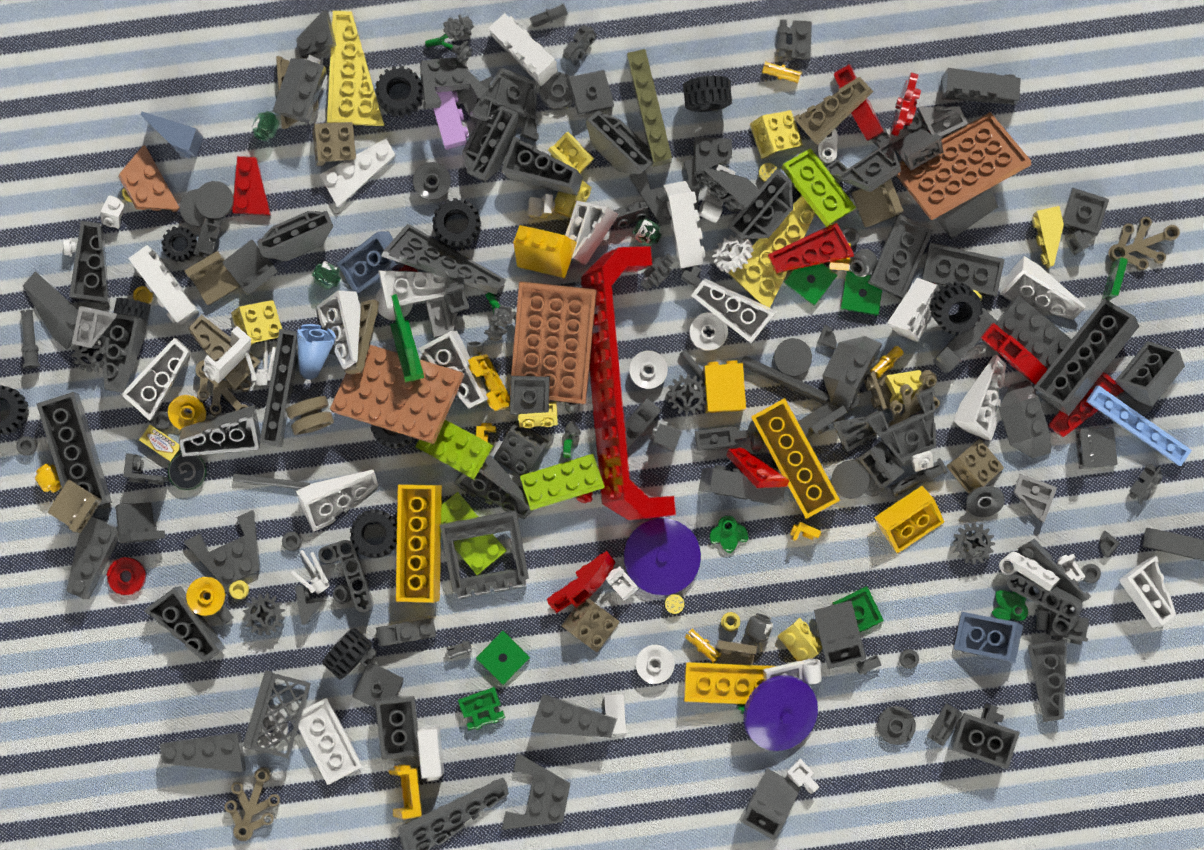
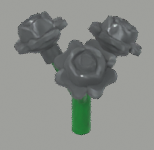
(455, 29)
(501, 317)

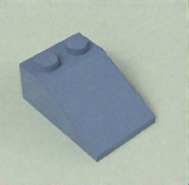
(182, 138)
(363, 263)
(988, 637)

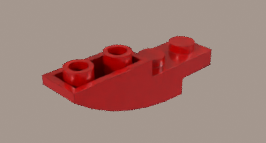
(864, 113)
(1014, 353)
(589, 580)

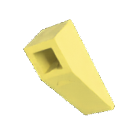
(1049, 230)

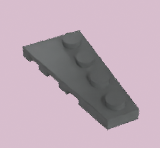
(1034, 551)
(1049, 672)

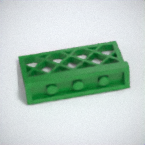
(405, 345)

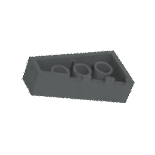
(980, 87)
(539, 169)
(91, 556)
(566, 718)

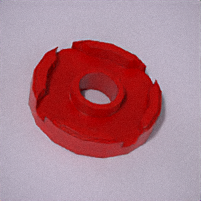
(137, 580)

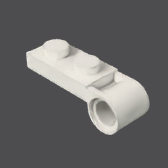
(711, 206)
(1029, 569)
(806, 670)

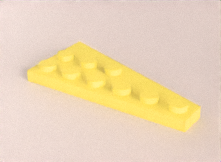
(350, 85)
(759, 275)

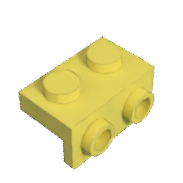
(571, 152)
(566, 202)
(895, 382)
(539, 419)
(801, 641)

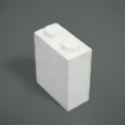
(430, 753)

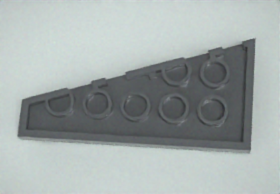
(428, 254)
(449, 819)

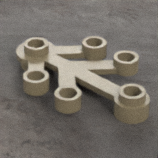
(1140, 245)
(219, 388)
(912, 406)
(251, 807)

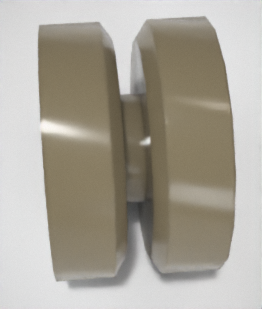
(310, 415)

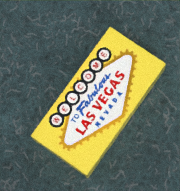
(160, 443)

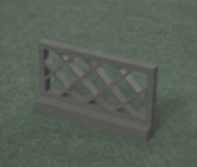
(260, 709)

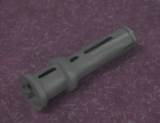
(30, 348)
(919, 477)

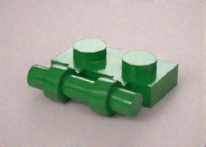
(478, 703)

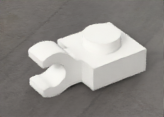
(801, 774)

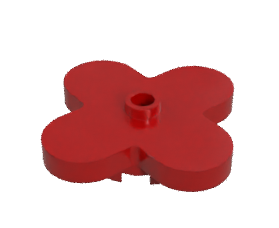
(906, 105)

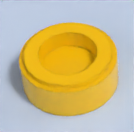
(143, 295)

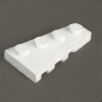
(351, 175)
(412, 286)

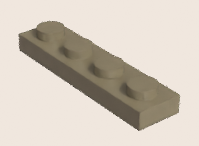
(368, 314)

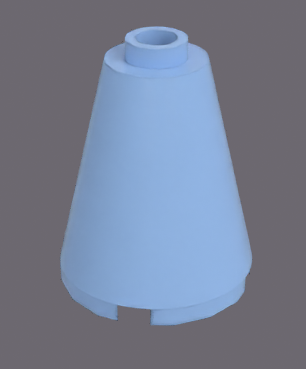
(313, 349)

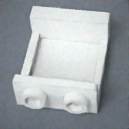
(218, 370)

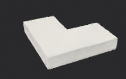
(615, 707)

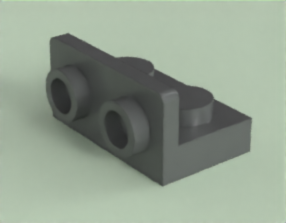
(1075, 635)

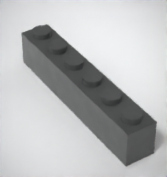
(280, 389)

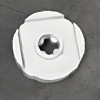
(700, 339)

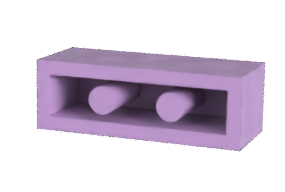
(449, 121)

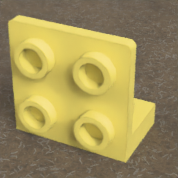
(775, 133)
(258, 321)

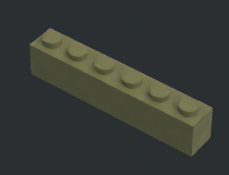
(649, 108)

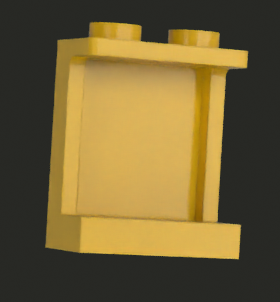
(724, 387)
(409, 792)

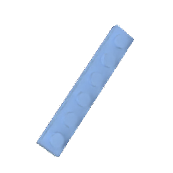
(1138, 425)

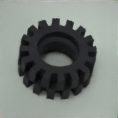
(168, 244)
(132, 308)

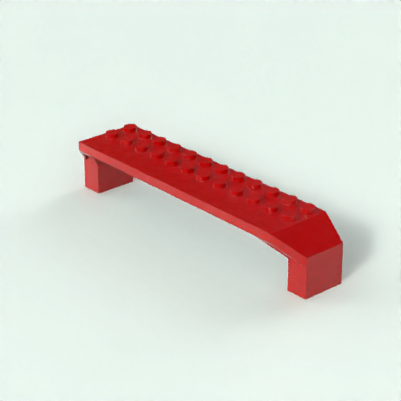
(619, 491)

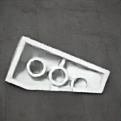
(1040, 290)
(342, 316)
(979, 406)
(329, 498)

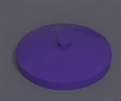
(662, 556)
(780, 713)

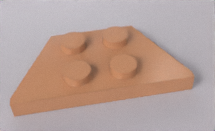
(145, 184)

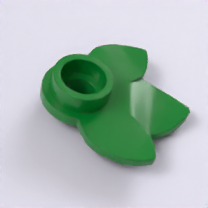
(728, 536)
(1007, 604)

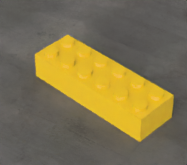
(795, 458)
(418, 543)

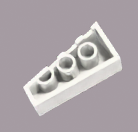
(523, 49)
(684, 224)
(164, 285)
(736, 310)
(451, 353)
(153, 384)

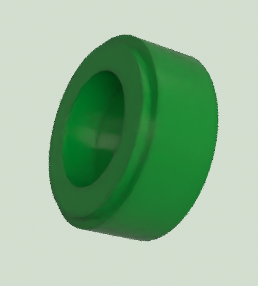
(568, 448)

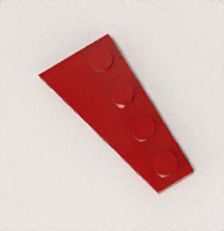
(817, 248)
(1064, 424)

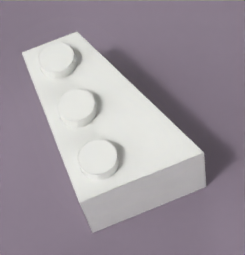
(587, 228)
(914, 310)
(1149, 592)

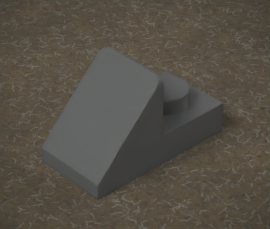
(306, 609)

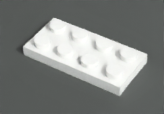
(328, 741)

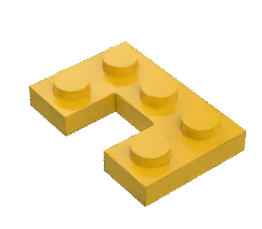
(498, 396)

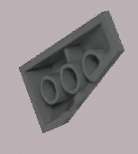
(54, 309)
(120, 350)
(496, 487)

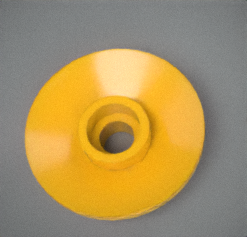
(178, 414)
(196, 593)

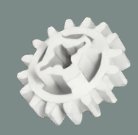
(732, 253)

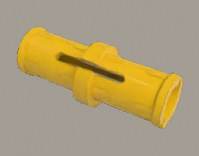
(781, 72)
(887, 361)
(703, 645)

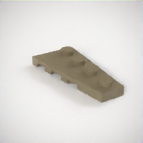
(827, 115)
(216, 344)

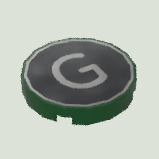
(187, 471)

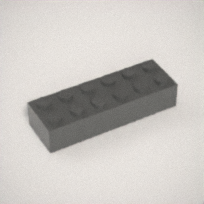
(1086, 356)
(73, 445)

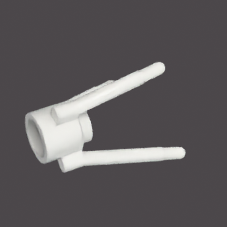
(263, 375)
(319, 581)

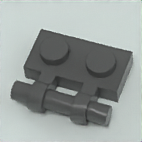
(801, 39)

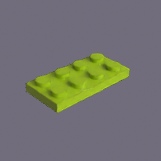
(818, 187)
(458, 449)
(562, 481)
(476, 551)

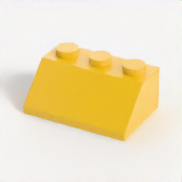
(543, 251)
(909, 519)

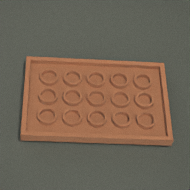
(969, 165)
(555, 337)
(387, 401)

